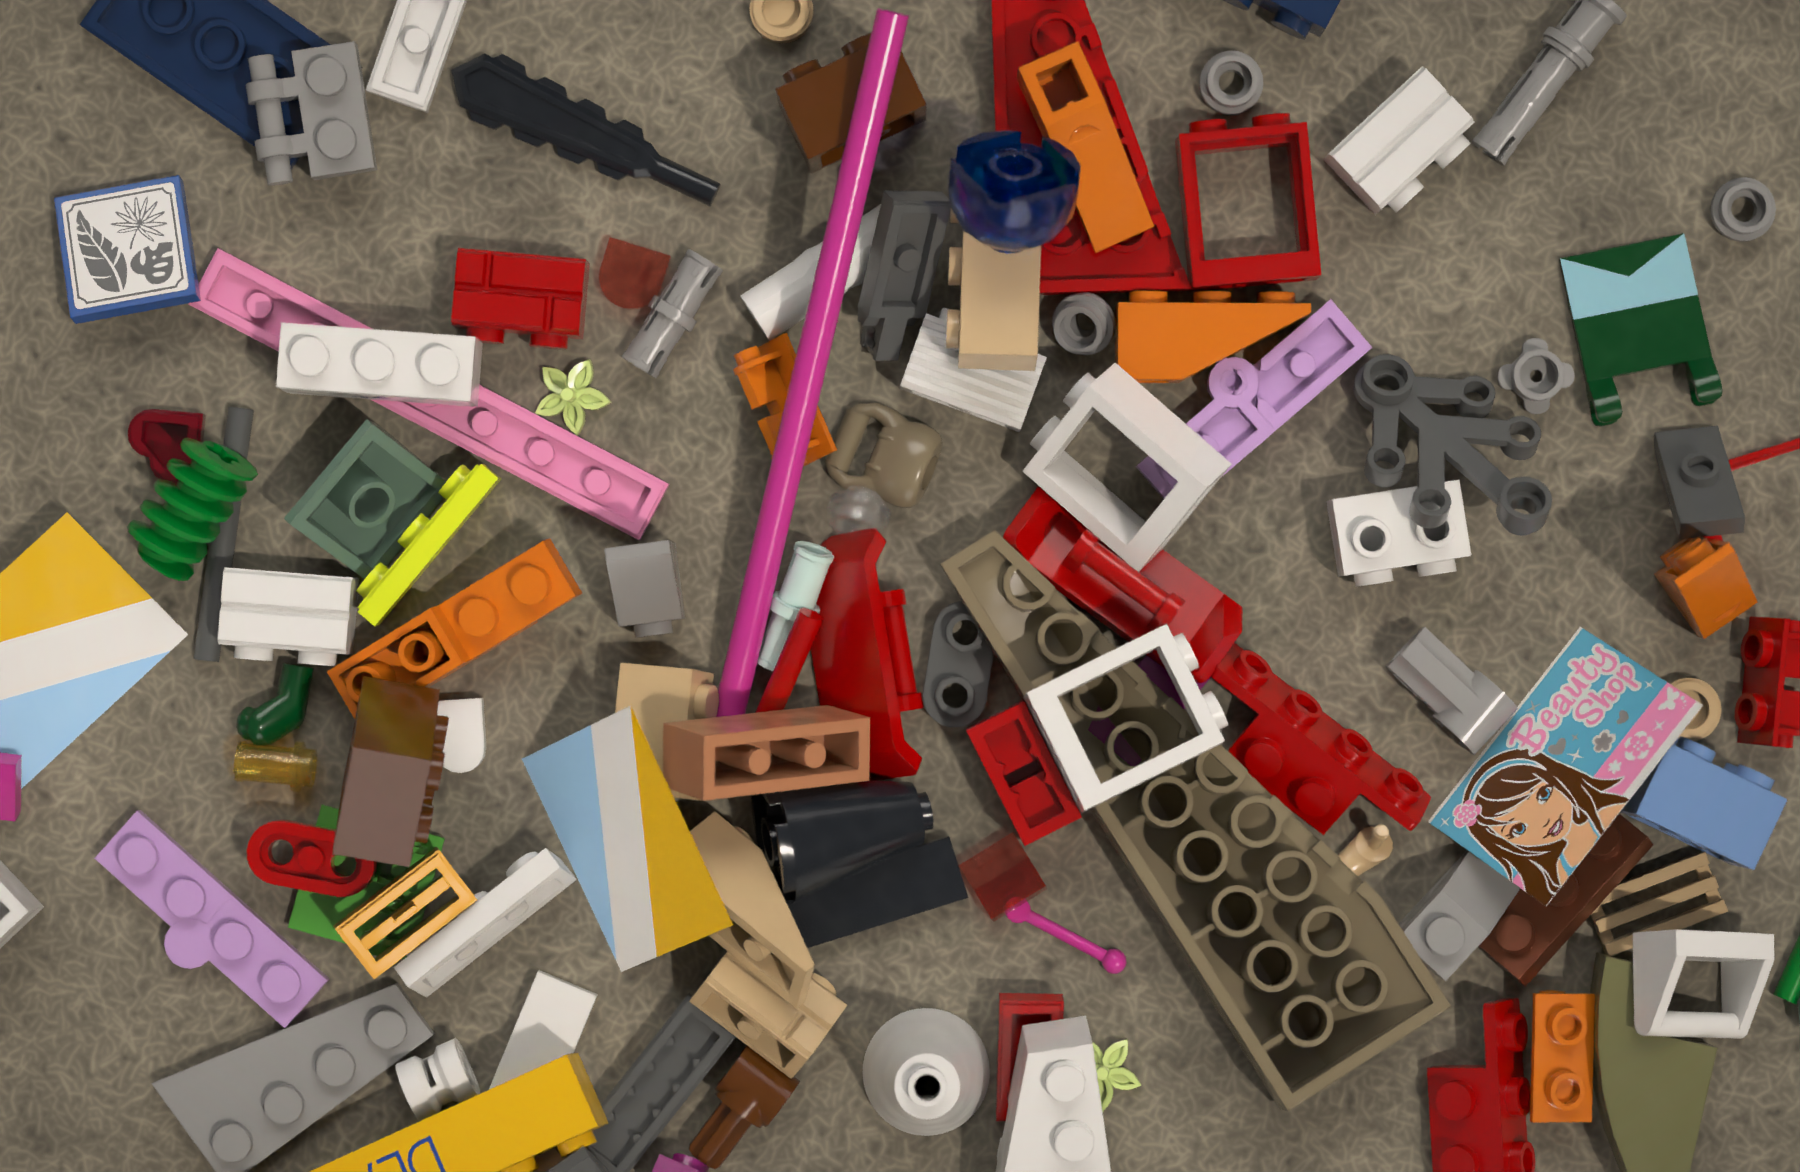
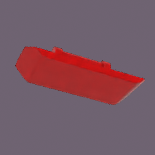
(1119, 594)
(865, 651)

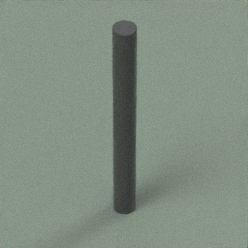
(223, 547)

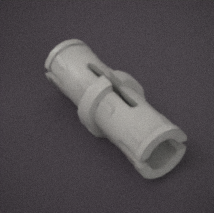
(672, 313)

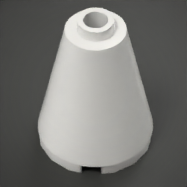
(926, 1044)

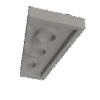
(279, 1085)

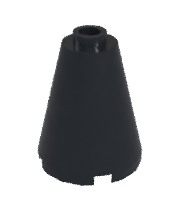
(837, 831)

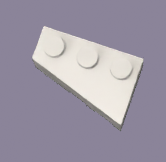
(1054, 1103)

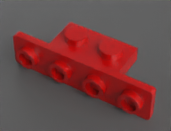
(1308, 755)
(1483, 1108)

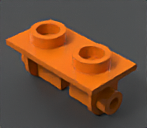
(765, 380)
(1562, 1056)

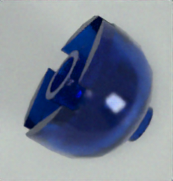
(1013, 190)

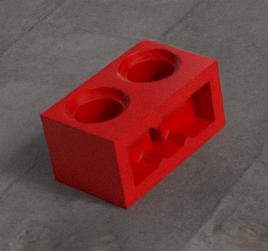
(1023, 773)

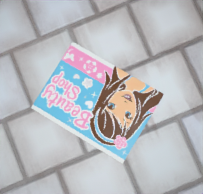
(1564, 765)

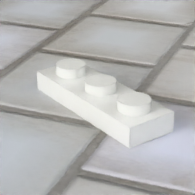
(529, 886)

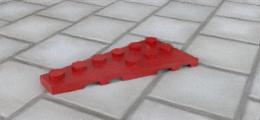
(1068, 263)

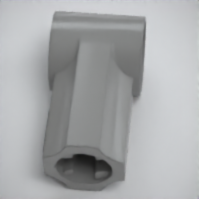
(1459, 698)

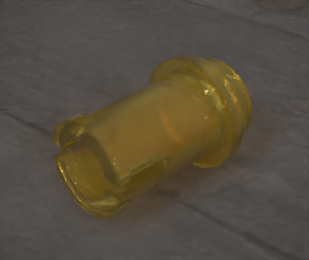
(276, 764)

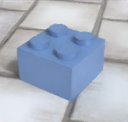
(1708, 806)

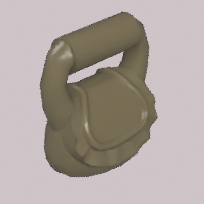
(900, 460)

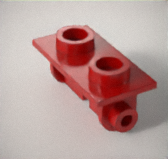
(1765, 710)

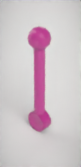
(1112, 960)

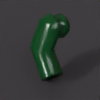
(280, 714)

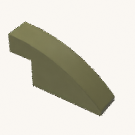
(1644, 1086)

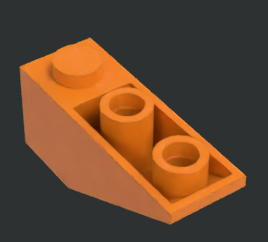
(1074, 113)
(1178, 340)
(1705, 583)

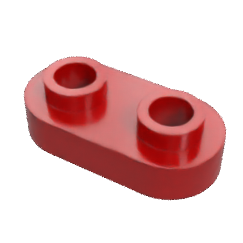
(312, 860)

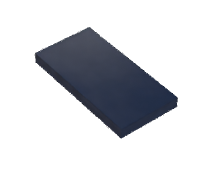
(205, 51)

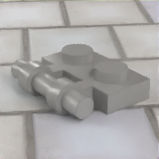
(332, 113)

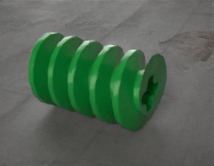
(191, 507)

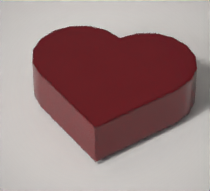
(158, 436)

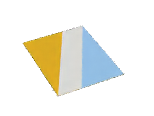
(70, 642)
(627, 840)

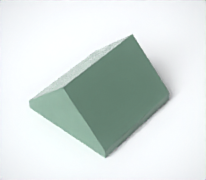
(366, 499)

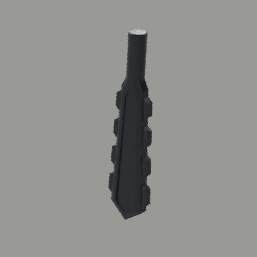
(541, 113)

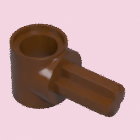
(748, 1095)

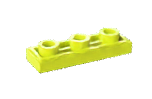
(425, 541)

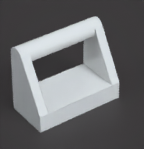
(1657, 967)

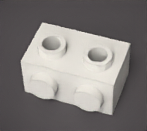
(1377, 534)

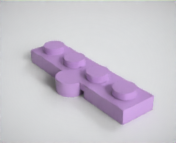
(1261, 397)
(210, 920)

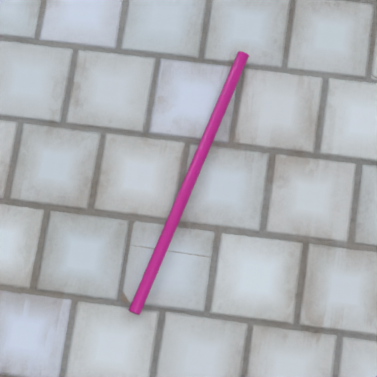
(811, 360)

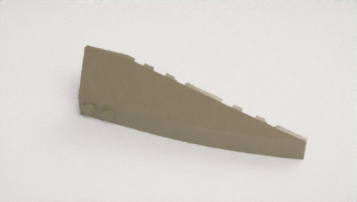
(1253, 900)

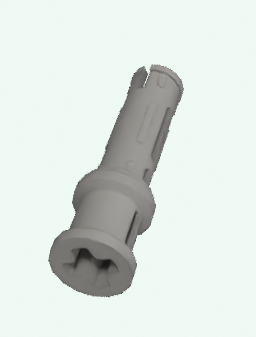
(1564, 51)

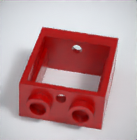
(1259, 270)

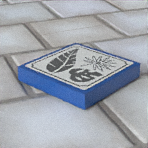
(127, 249)

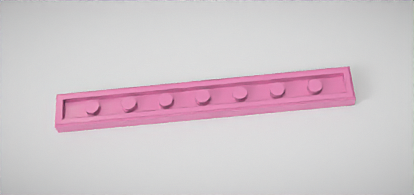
(493, 430)

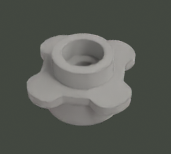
(1554, 374)

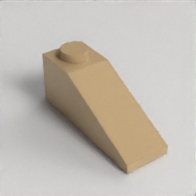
(763, 926)

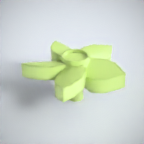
(571, 395)
(1109, 1072)

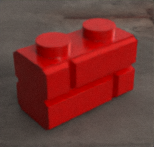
(520, 296)

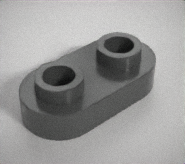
(959, 664)

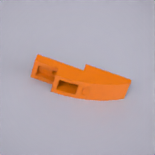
(463, 625)

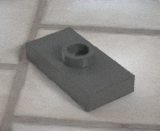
(1699, 482)

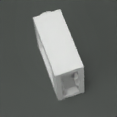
(1155, 432)
(1066, 747)

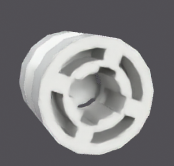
(437, 1079)

